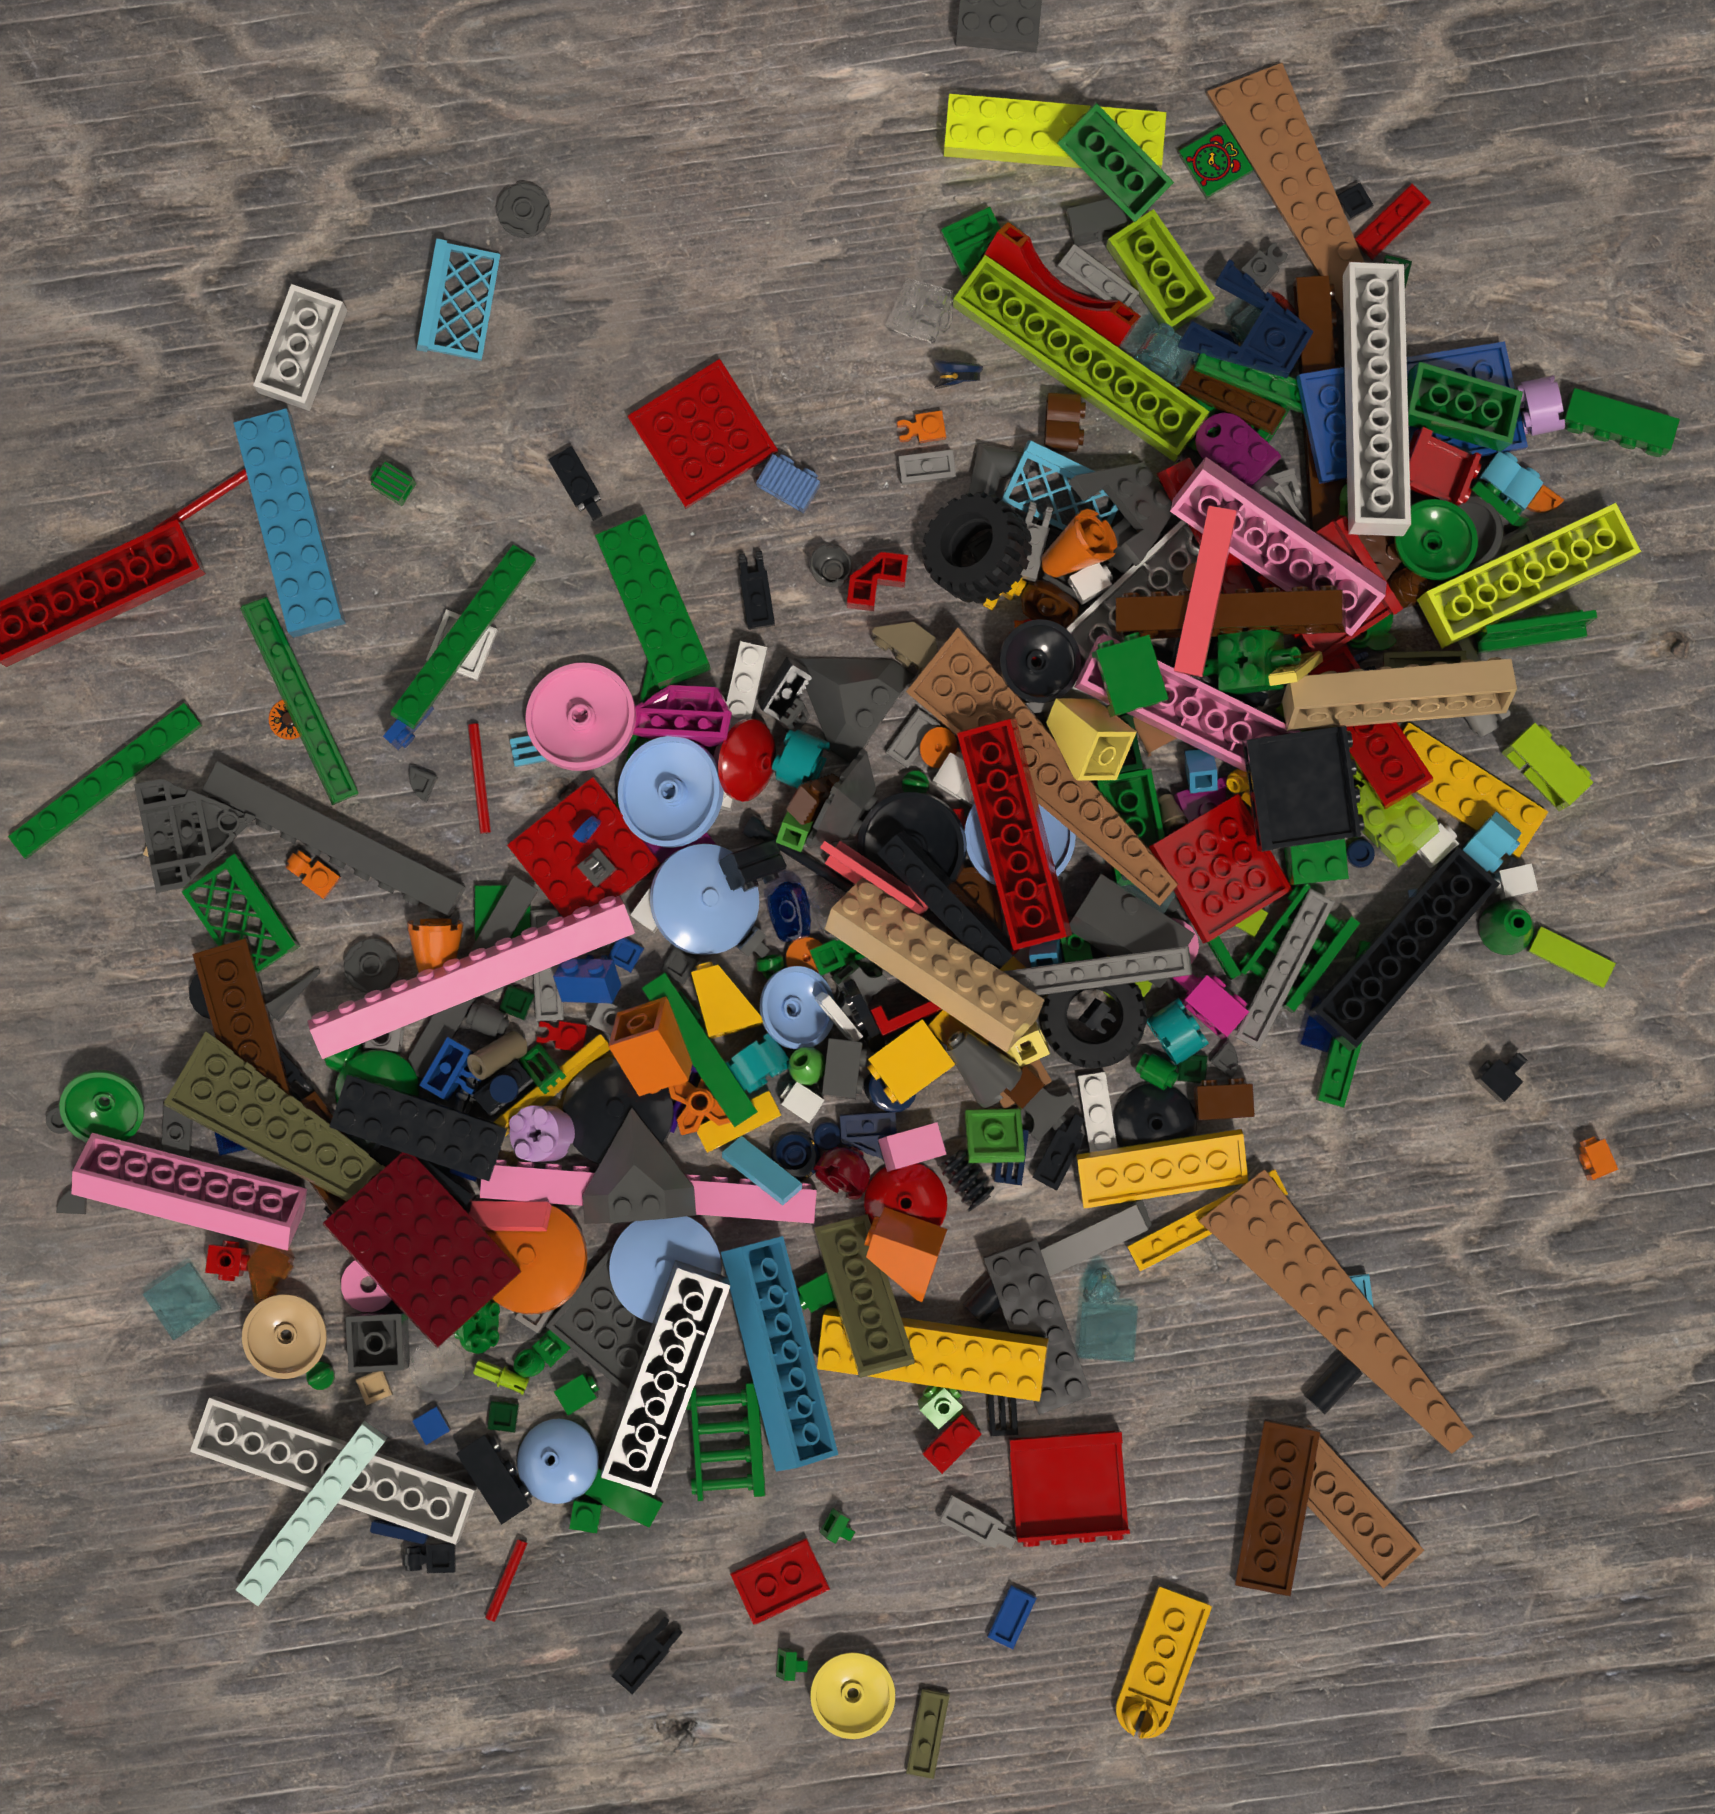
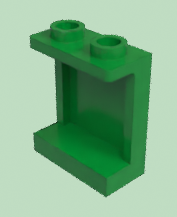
(1130, 674)

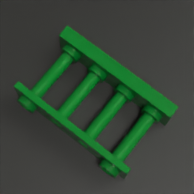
(1309, 972)
(751, 1453)

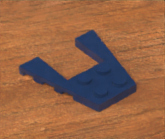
(1271, 344)

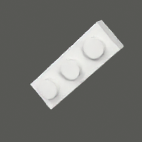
(1097, 1112)

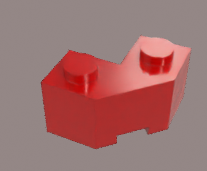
(883, 569)

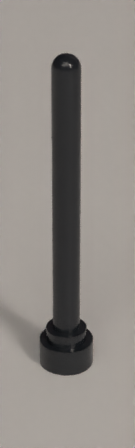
(757, 829)

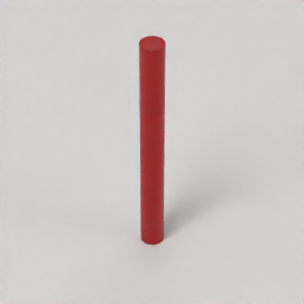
(207, 498)
(479, 778)

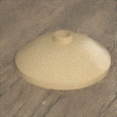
(264, 1340)

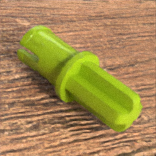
(501, 1376)

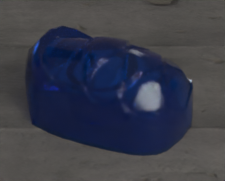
(790, 911)

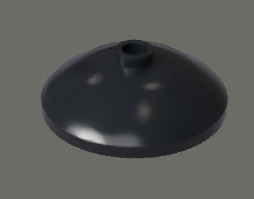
(1057, 657)
(1143, 1105)

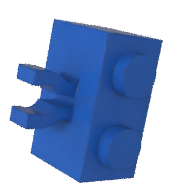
(587, 980)
(448, 1070)

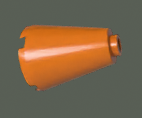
(1080, 545)
(434, 941)

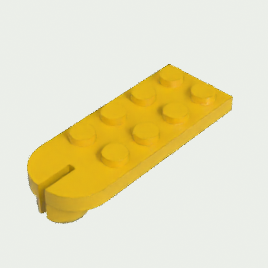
(1161, 1662)

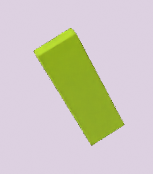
(1571, 957)

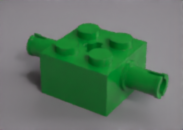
(1249, 659)

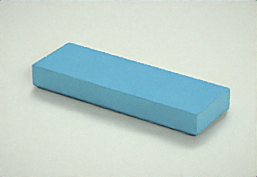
(762, 1170)

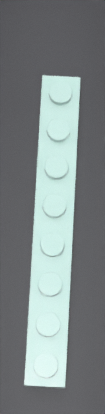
(311, 1513)

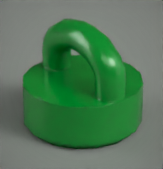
(915, 782)
(768, 963)
(528, 1363)
(321, 1376)

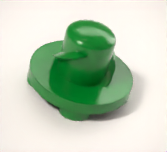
(481, 1330)

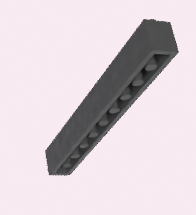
(335, 840)

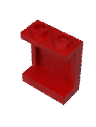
(1440, 468)
(902, 1021)

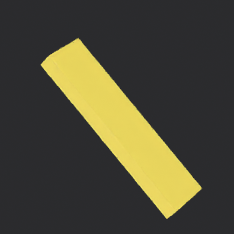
(1294, 673)

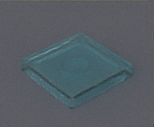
(181, 1301)
(1108, 1332)

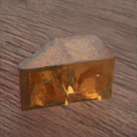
(266, 1270)

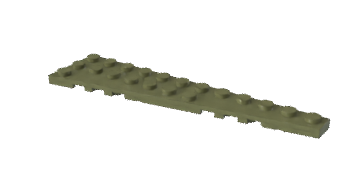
(255, 1113)

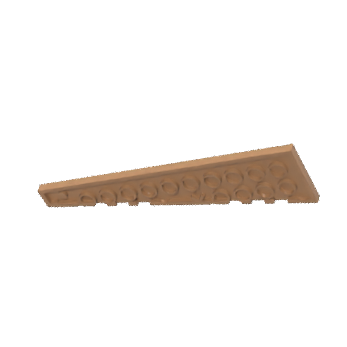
(1283, 153)
(970, 693)
(1291, 1259)

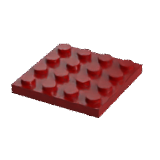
(702, 433)
(553, 853)
(1220, 868)

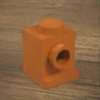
(1596, 1157)

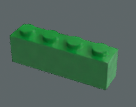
(1619, 422)

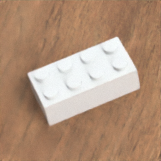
(300, 347)

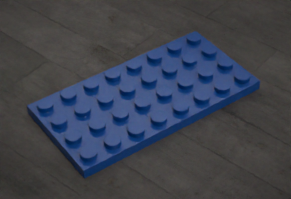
(1325, 405)

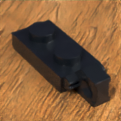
(576, 481)
(1060, 1153)

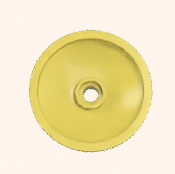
(852, 1716)

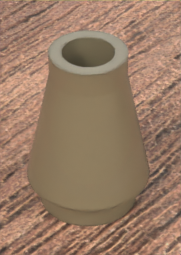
(1171, 814)

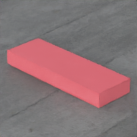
(511, 1215)

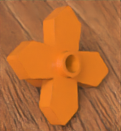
(693, 1115)

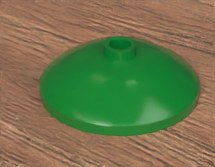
(1448, 529)
(380, 1067)
(87, 1113)

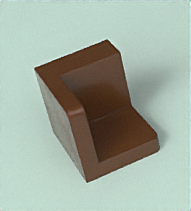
(1025, 1089)

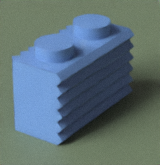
(788, 482)

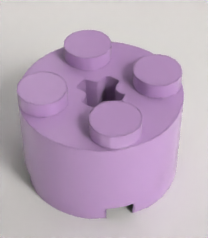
(1541, 406)
(541, 1133)

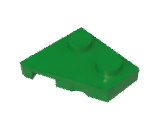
(1508, 509)

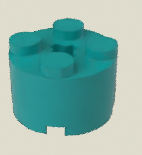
(800, 759)
(1177, 1031)
(757, 1062)

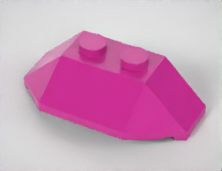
(686, 713)

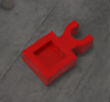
(567, 1035)

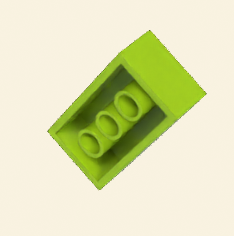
(1160, 271)

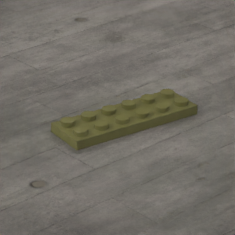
(863, 1298)

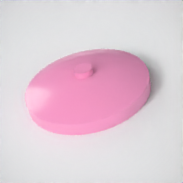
(580, 716)

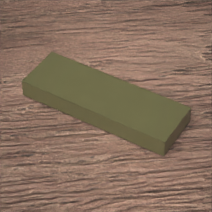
(927, 1733)

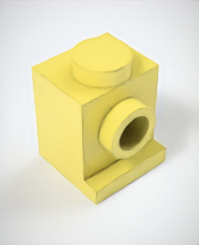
(1037, 1049)

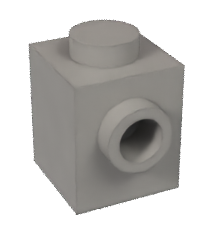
(605, 1017)

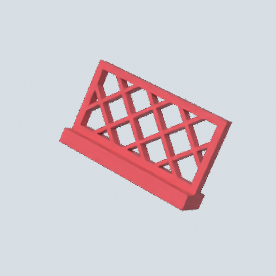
(855, 866)

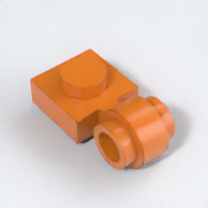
(318, 878)

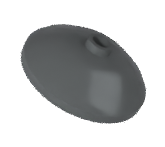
(1488, 528)

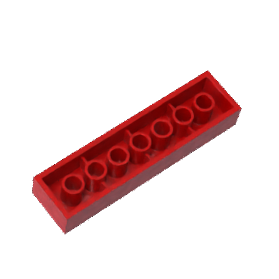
(96, 591)
(1014, 834)

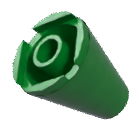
(1506, 927)

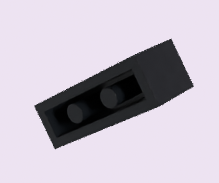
(495, 1477)

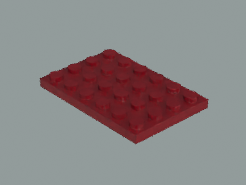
(422, 1248)

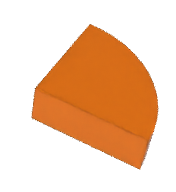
(1544, 501)

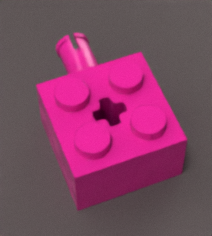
(1212, 1004)

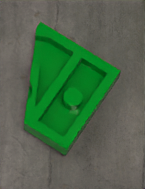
(970, 239)

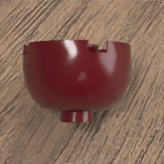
(844, 1170)

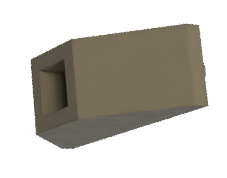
(910, 643)

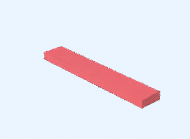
(1205, 591)

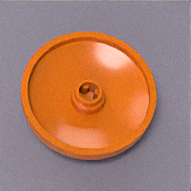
(549, 1264)

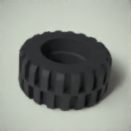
(955, 528)
(1100, 1053)

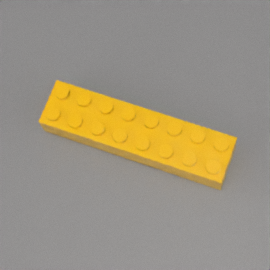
(951, 1357)

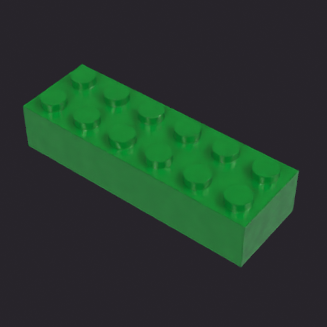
(653, 602)

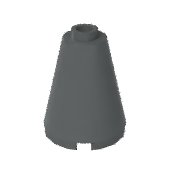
(982, 1068)

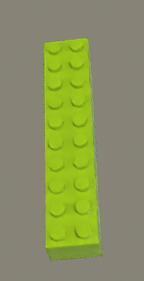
(1080, 358)

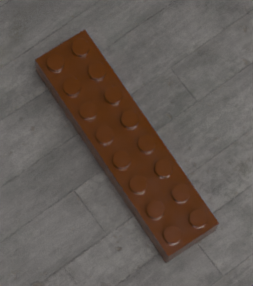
(1242, 611)

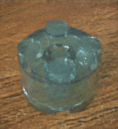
(1163, 356)

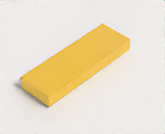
(714, 1136)

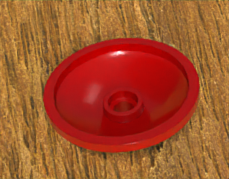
(746, 760)
(910, 1182)

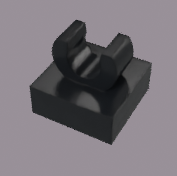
(1095, 1014)

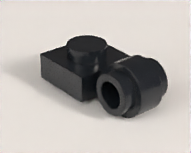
(438, 1557)

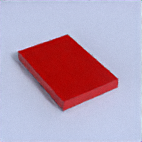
(780, 1581)

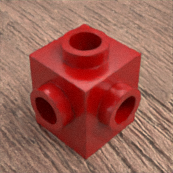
(217, 1260)

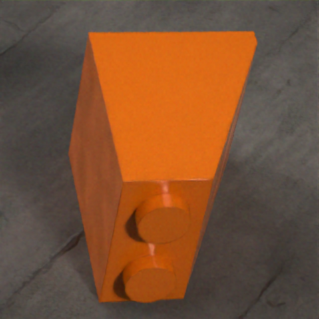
(650, 1047)
(905, 1249)

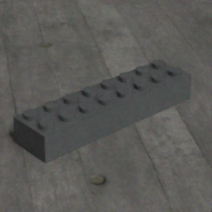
(664, 1377)

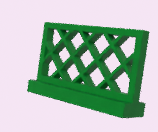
(1534, 631)
(255, 898)

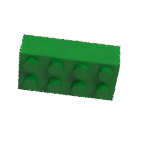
(1115, 162)
(1462, 406)
(1136, 801)
(1316, 862)

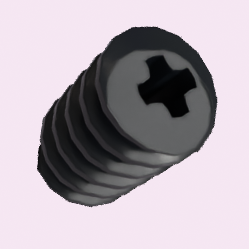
(967, 1179)

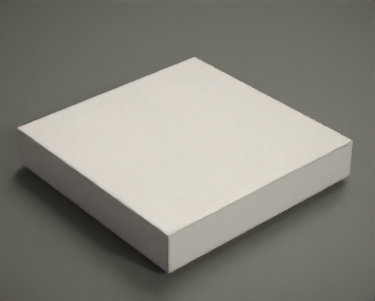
(476, 659)

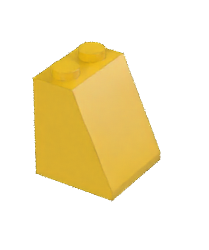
(722, 1003)
(910, 1063)

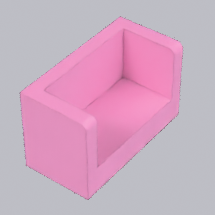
(912, 1146)

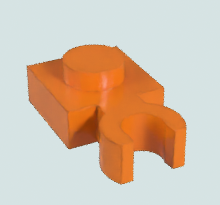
(927, 427)

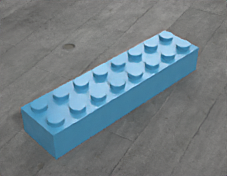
(289, 523)
(779, 1354)

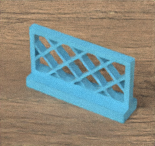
(434, 303)
(1058, 464)

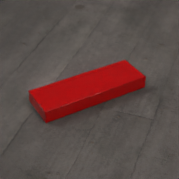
(1392, 221)

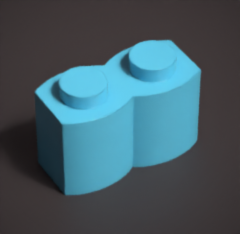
(1512, 479)
(1492, 842)

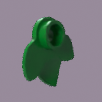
(1376, 637)

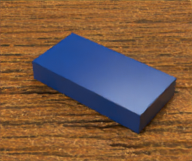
(1011, 1617)

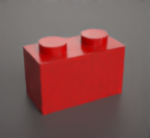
(951, 1443)

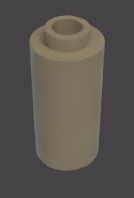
(497, 1055)

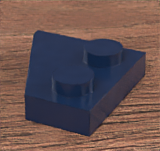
(865, 1130)

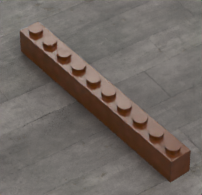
(1313, 308)

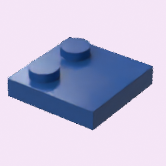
(402, 735)

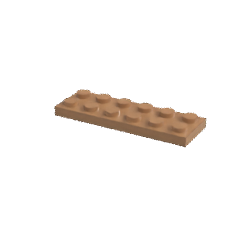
(1359, 1518)

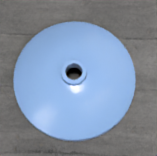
(807, 1021)
(574, 1461)

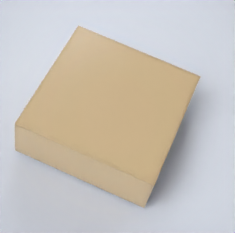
(374, 1387)

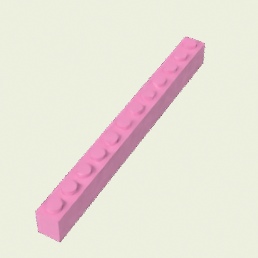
(470, 976)
(711, 1198)

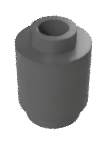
(487, 1020)

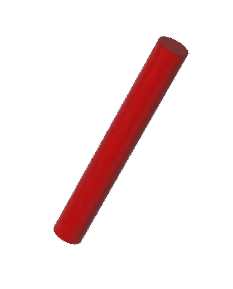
(506, 1580)

